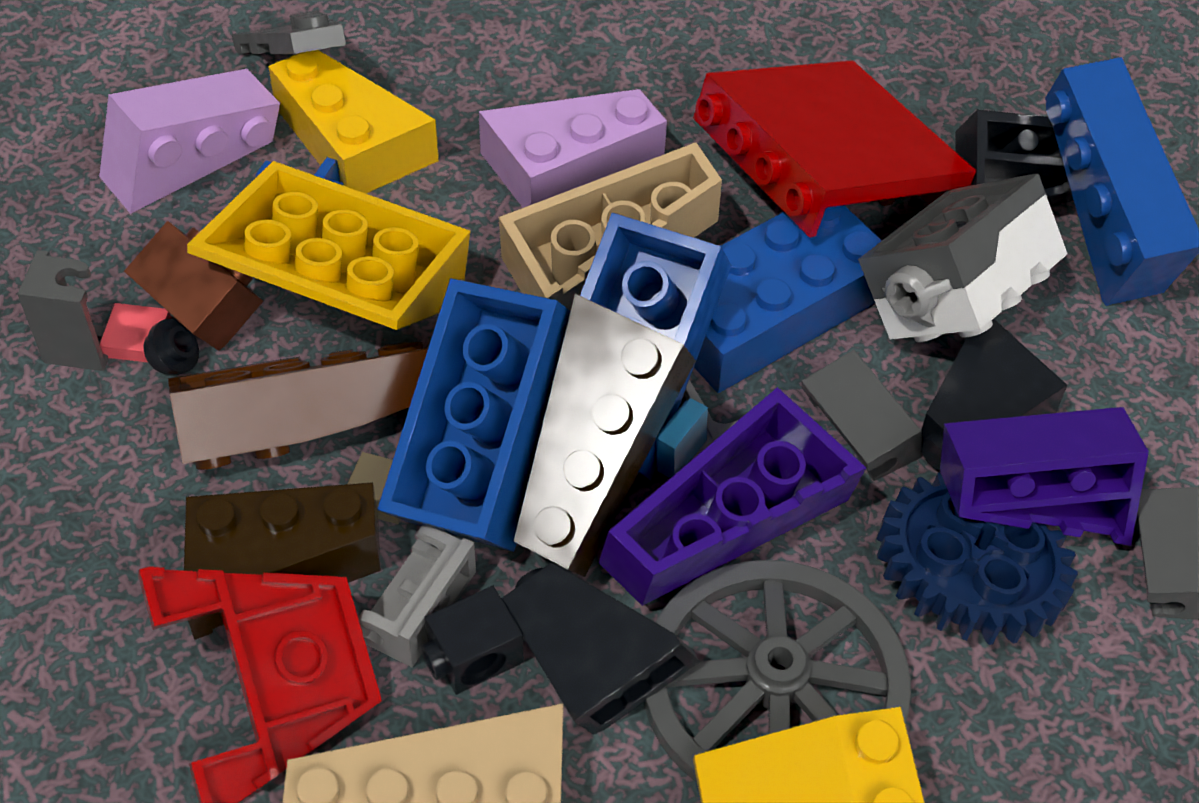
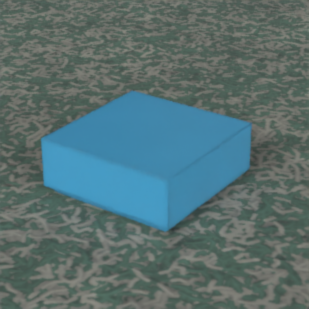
(681, 438)

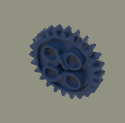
(974, 569)

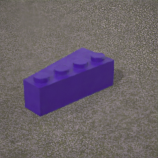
(734, 496)

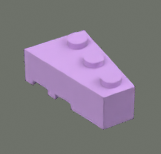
(181, 133)

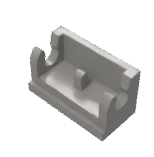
(424, 584)

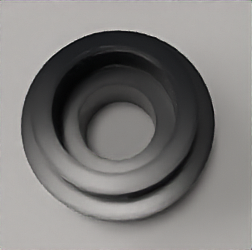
(171, 348)

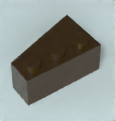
(283, 533)

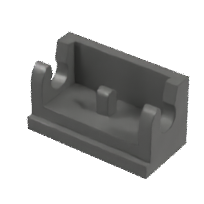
(60, 313)
(865, 414)
(1171, 550)

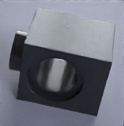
(472, 640)

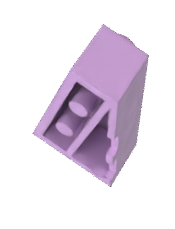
(569, 141)

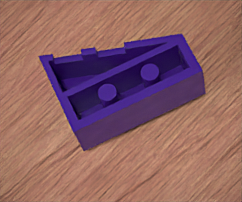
(1048, 470)

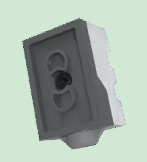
(964, 259)

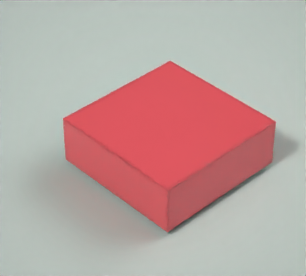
(128, 329)

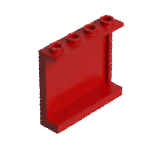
(825, 138)

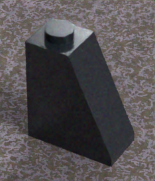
(990, 380)
(593, 646)

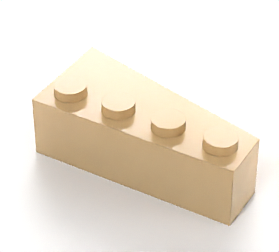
(556, 239)

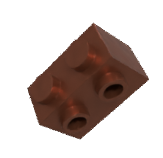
(197, 292)

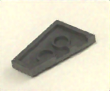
(306, 33)

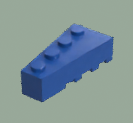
(1120, 182)

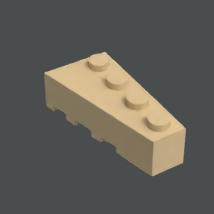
(472, 762)

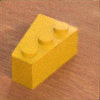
(352, 121)

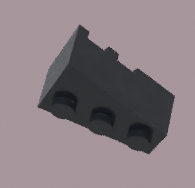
(1011, 147)

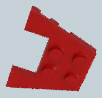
(294, 657)

